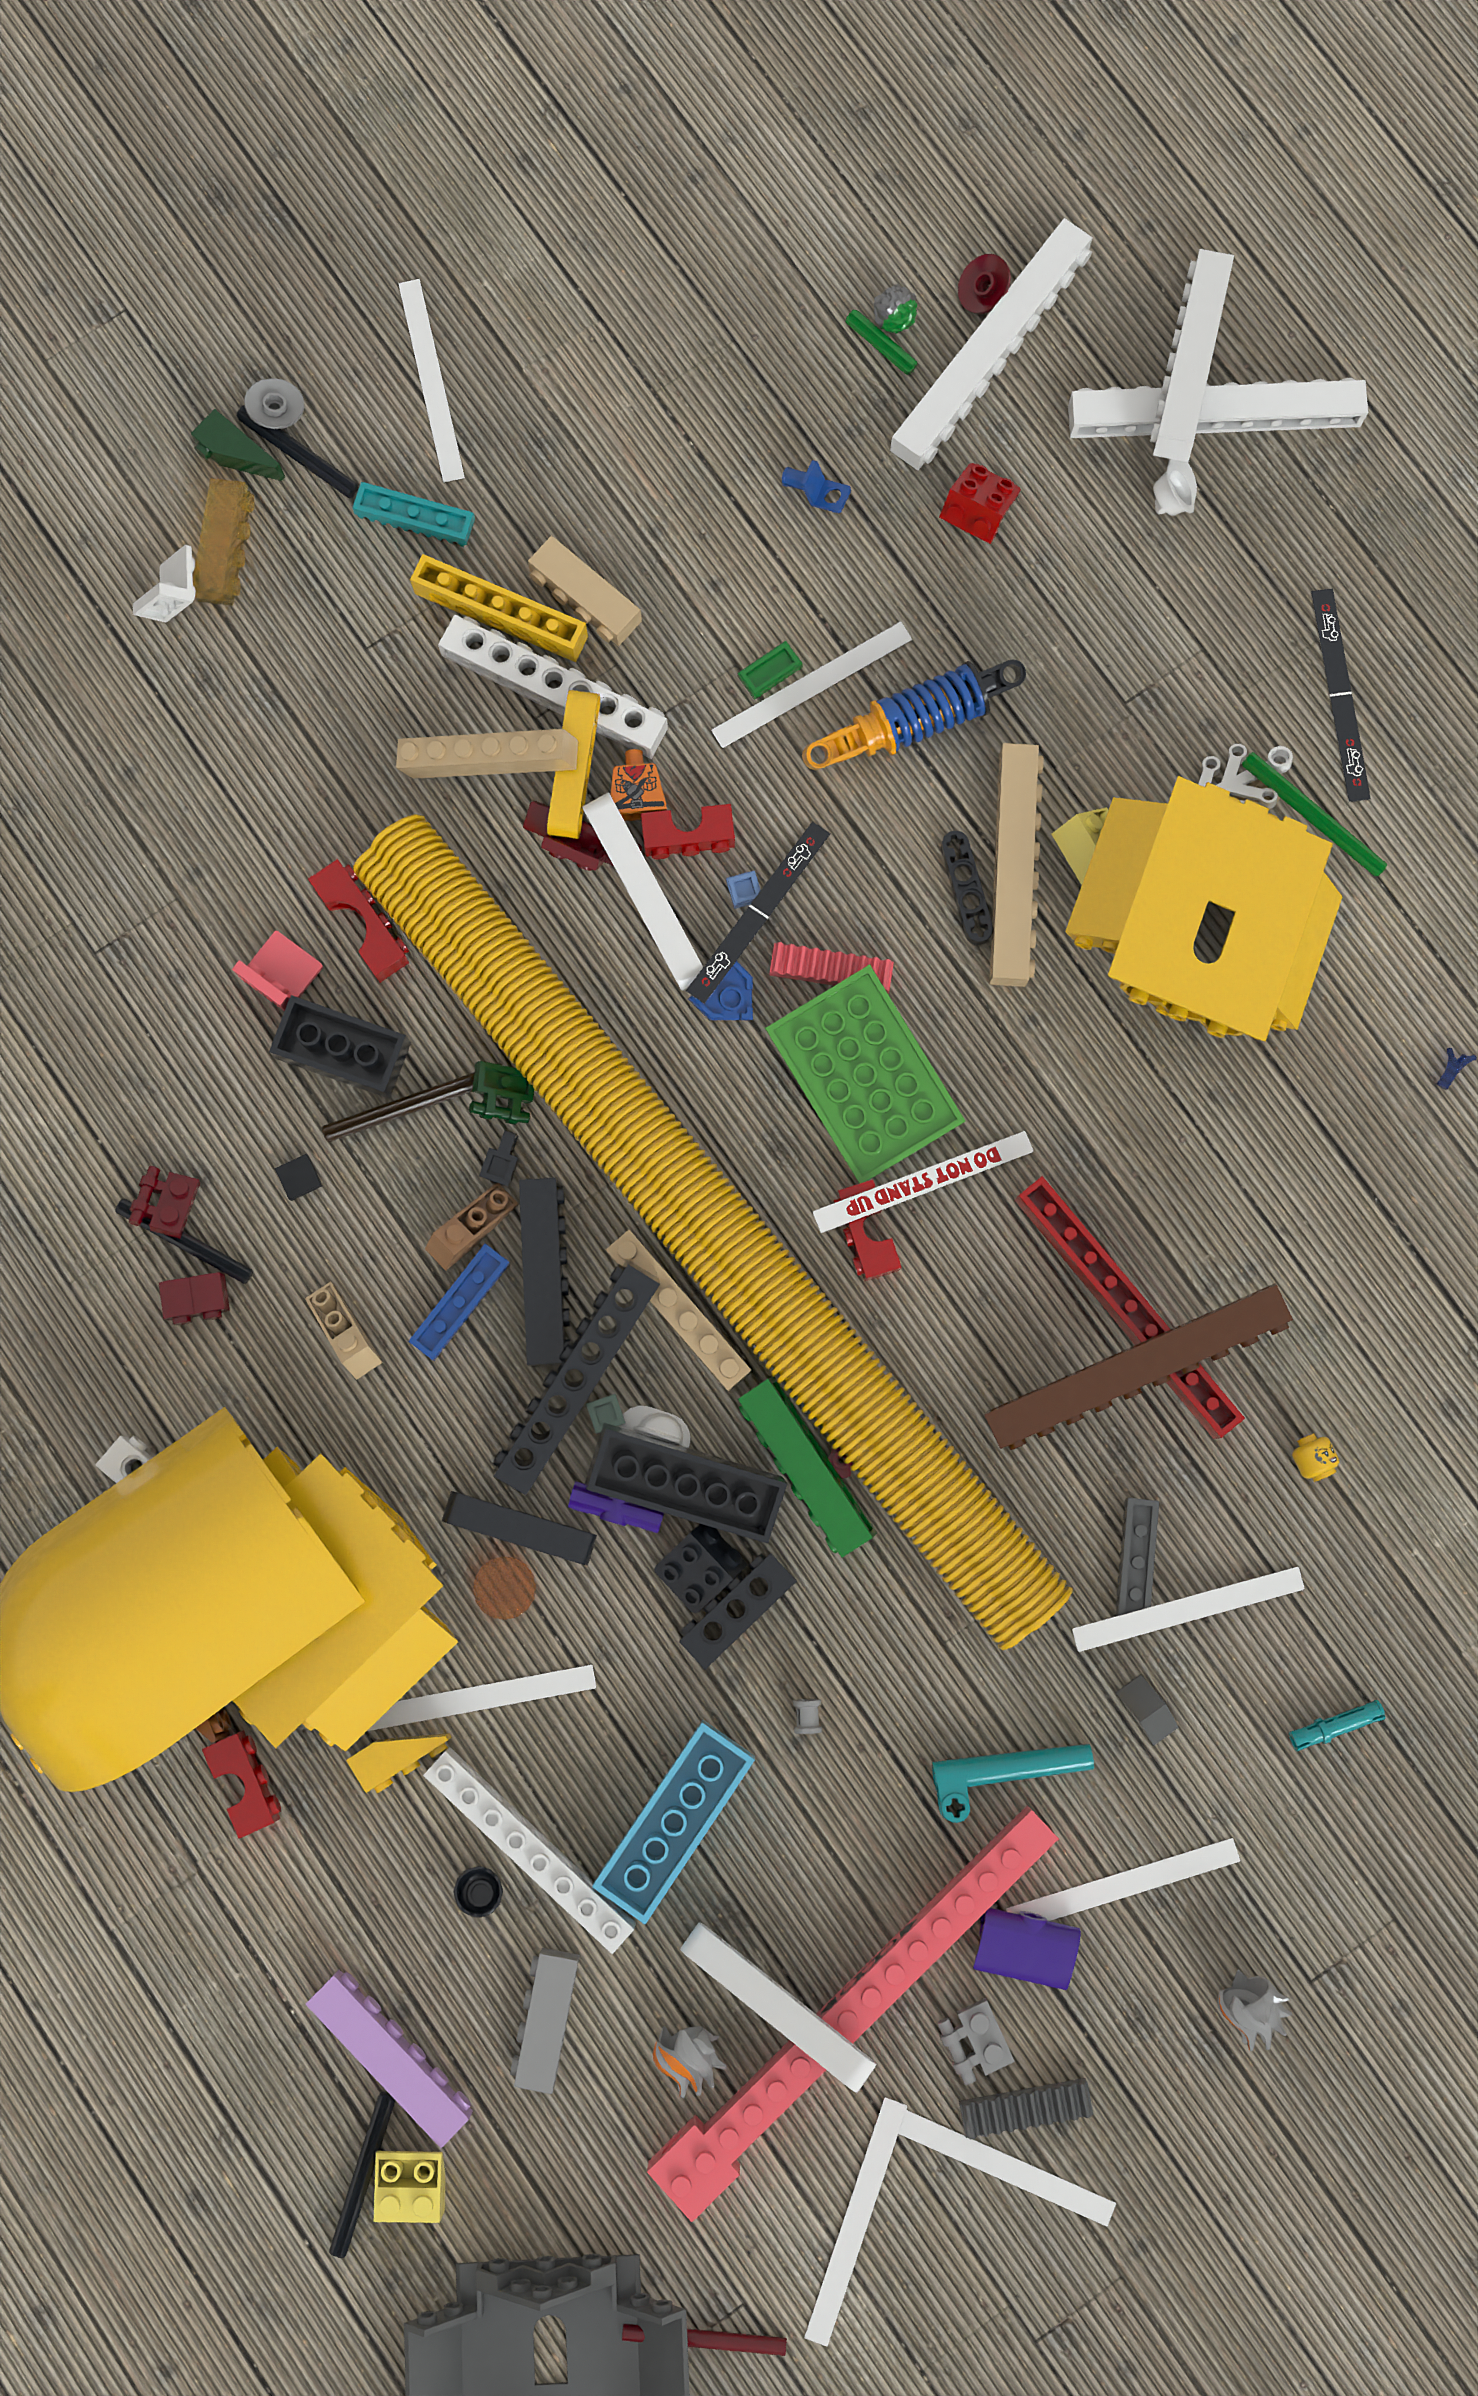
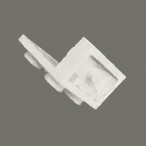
(172, 592)

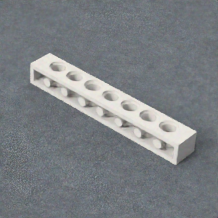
(463, 632)
(530, 1850)

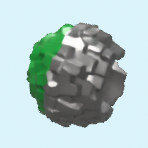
(895, 309)

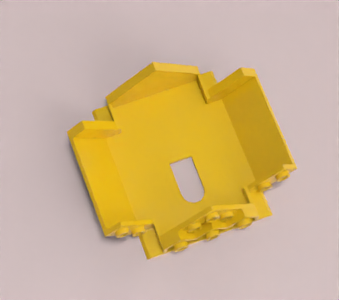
(1151, 890)
(377, 1650)

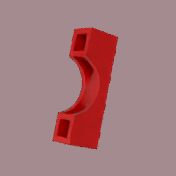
(338, 891)

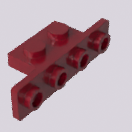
(585, 851)

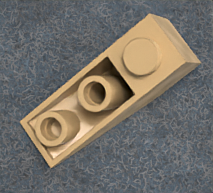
(343, 1331)

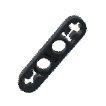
(968, 887)

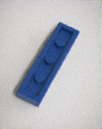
(459, 1302)

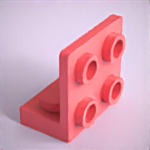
(279, 970)

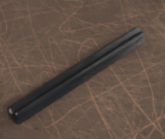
(302, 455)
(196, 1248)
(362, 2175)

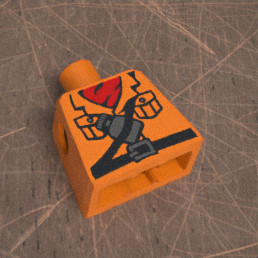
(636, 787)

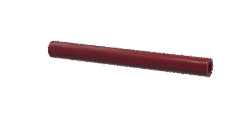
(719, 2340)

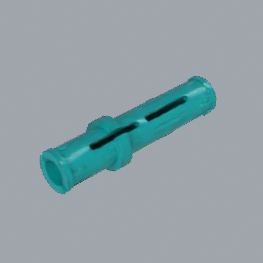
(1337, 1725)

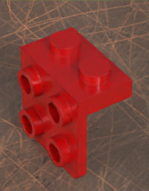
(979, 502)

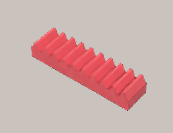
(825, 965)

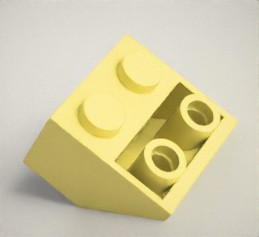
(1079, 838)
(409, 2187)

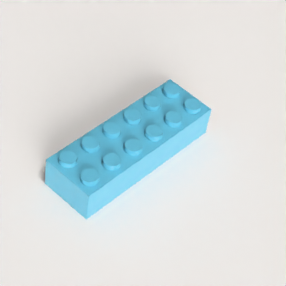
(673, 1821)

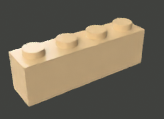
(584, 591)

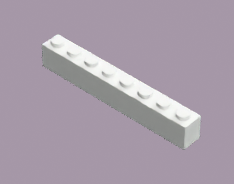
(1193, 355)

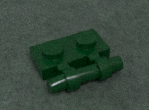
(505, 1083)

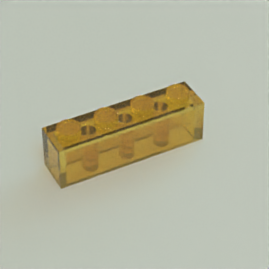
(222, 541)

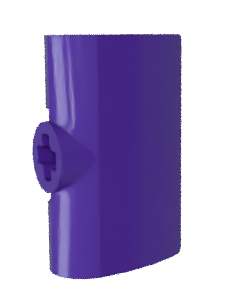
(1027, 1948)

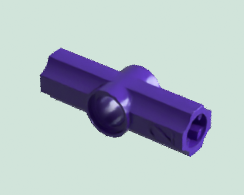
(613, 1509)

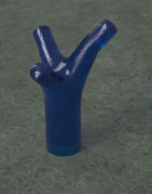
(1453, 1068)

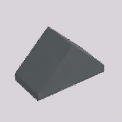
(1147, 1709)

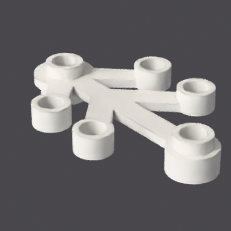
(1238, 783)

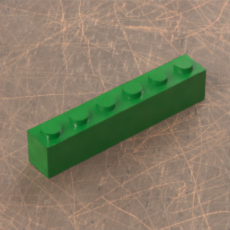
(807, 1467)

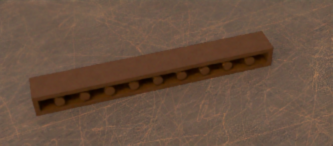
(1138, 1366)

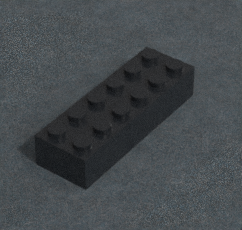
(685, 1483)

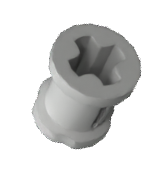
(807, 1716)

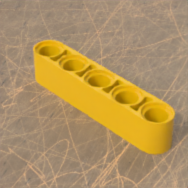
(571, 785)

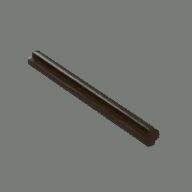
(398, 1108)

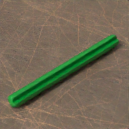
(1314, 814)

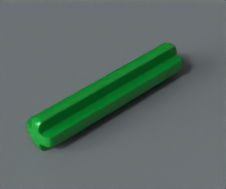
(881, 342)

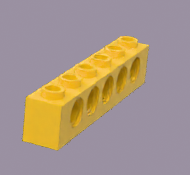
(499, 608)

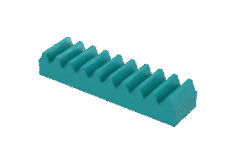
(413, 513)

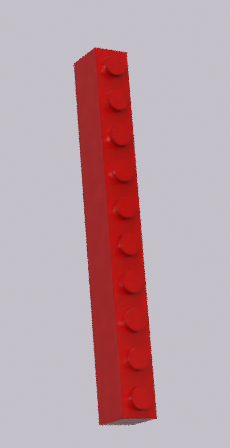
(1122, 1301)

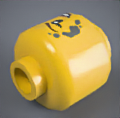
(1315, 1457)

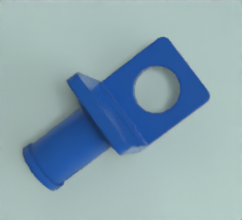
(816, 487)

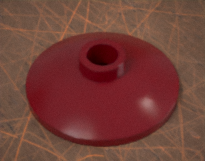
(977, 276)

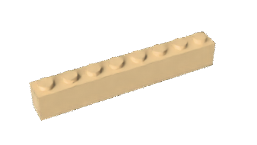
(1015, 865)

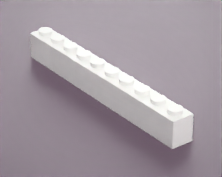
(991, 344)
(1224, 408)

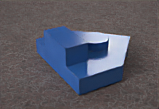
(731, 998)

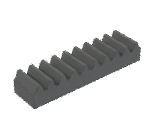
(1137, 1555)
(1026, 2108)

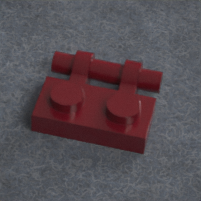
(173, 1205)

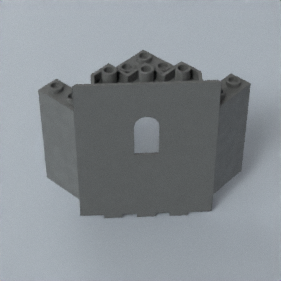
(488, 2335)

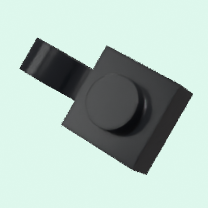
(500, 1164)

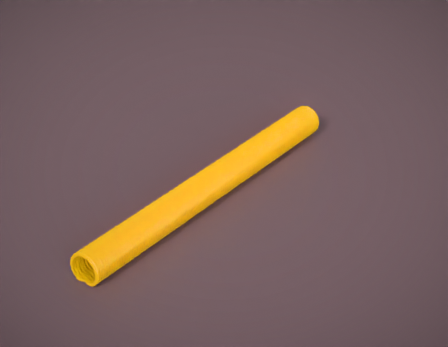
(711, 1230)

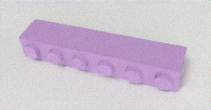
(390, 2057)

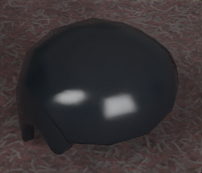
(478, 1892)

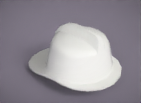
(1175, 489)
(657, 1425)

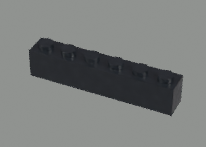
(543, 1270)

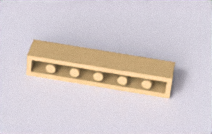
(487, 753)
(684, 1315)

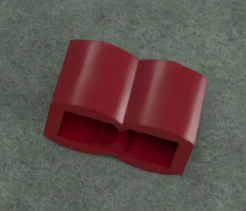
(193, 1297)

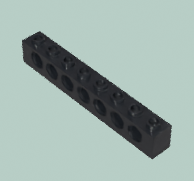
(523, 1473)

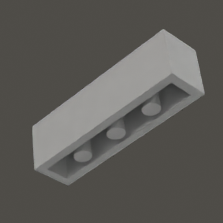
(546, 2020)

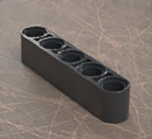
(519, 1528)

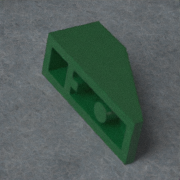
(233, 449)

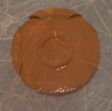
(504, 1588)

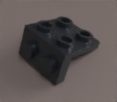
(700, 1567)

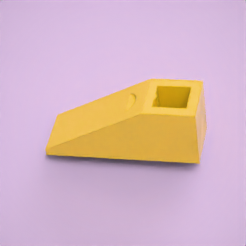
(389, 1756)

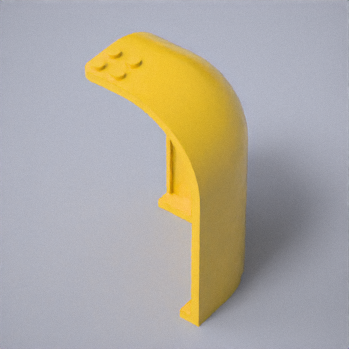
(159, 1607)

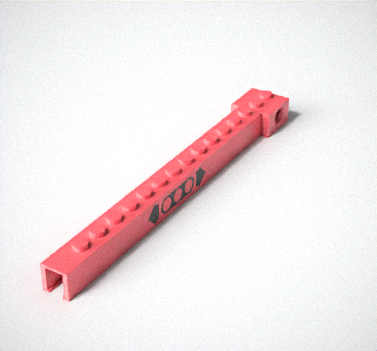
(702, 2157)

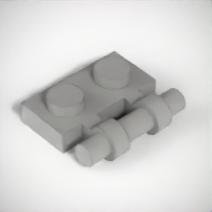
(985, 2038)

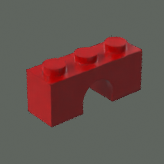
(713, 833)
(872, 1257)
(237, 1757)

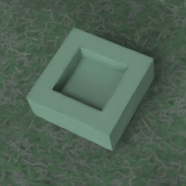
(605, 1411)

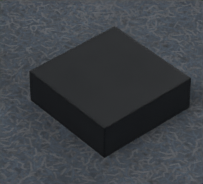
(298, 1177)

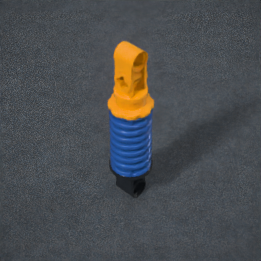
(917, 713)

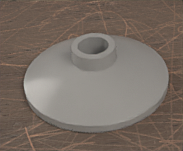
(270, 395)

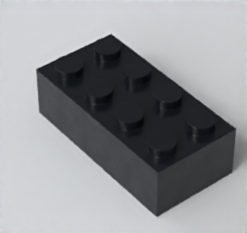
(340, 1046)

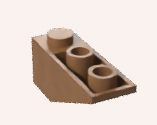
(470, 1226)

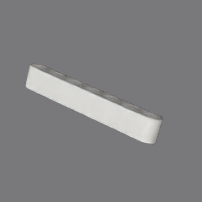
(644, 889)
(778, 2007)

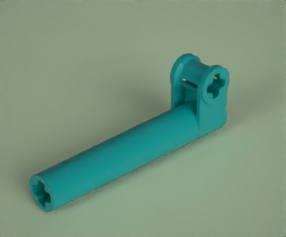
(955, 1775)

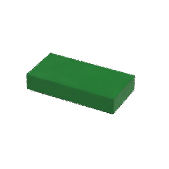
(770, 670)

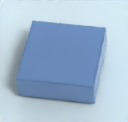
(743, 888)

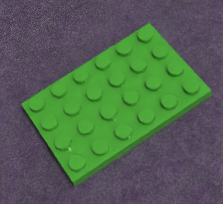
(865, 1074)

